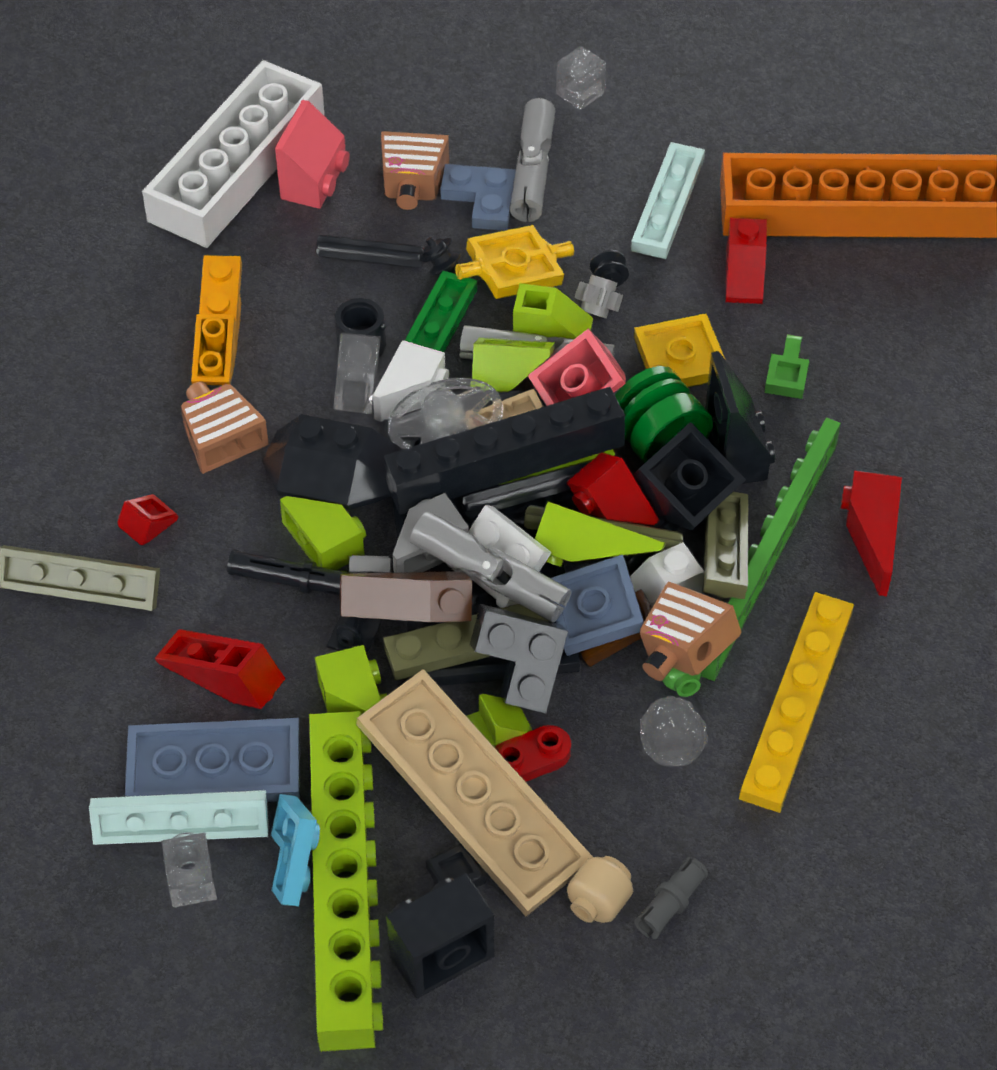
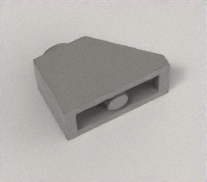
(412, 558)

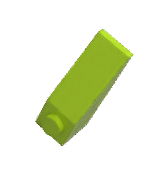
(583, 538)

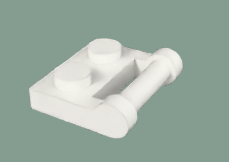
(500, 533)

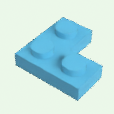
(296, 835)

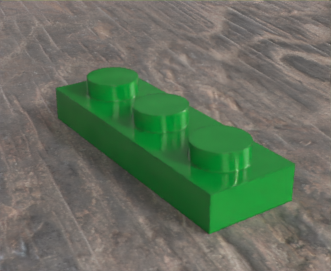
(442, 311)

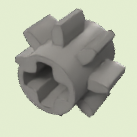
(598, 296)

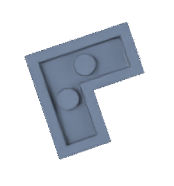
(484, 186)

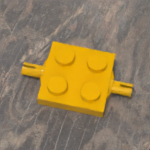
(514, 258)

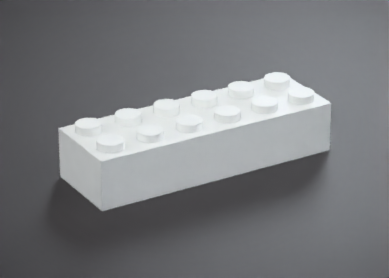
(228, 155)

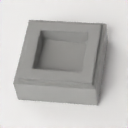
(367, 564)

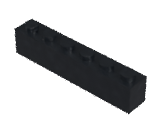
(506, 449)

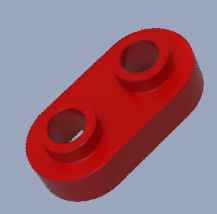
(535, 757)

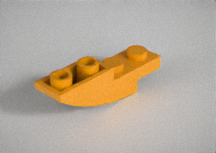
(217, 320)

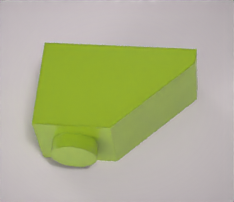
(507, 361)
(323, 531)

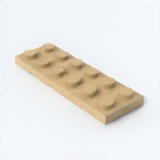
(474, 791)

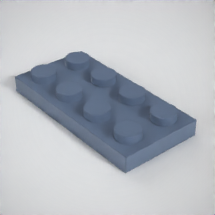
(214, 758)

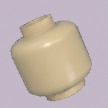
(600, 889)

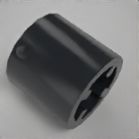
(361, 317)

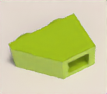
(548, 313)
(348, 680)

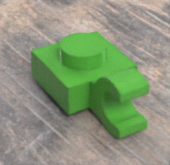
(787, 371)

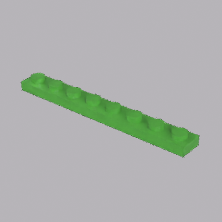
(779, 527)

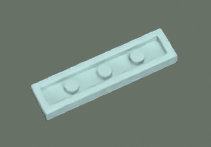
(668, 200)
(165, 816)

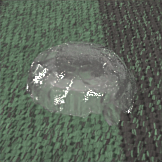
(673, 732)

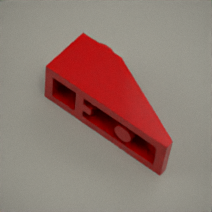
(873, 521)
(223, 665)

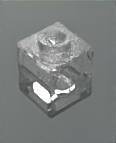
(580, 77)
(192, 884)

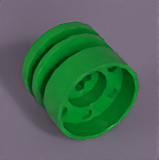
(657, 409)

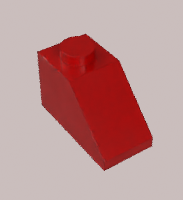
(746, 260)
(611, 492)

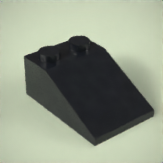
(736, 423)

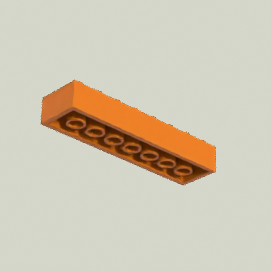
(862, 194)

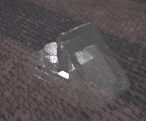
(357, 373)

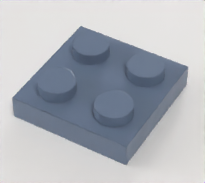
(600, 605)

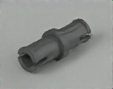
(671, 898)

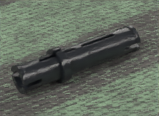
(280, 571)

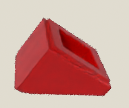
(145, 518)

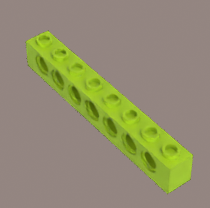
(343, 1023)

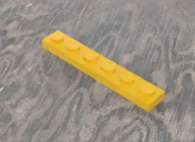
(796, 703)

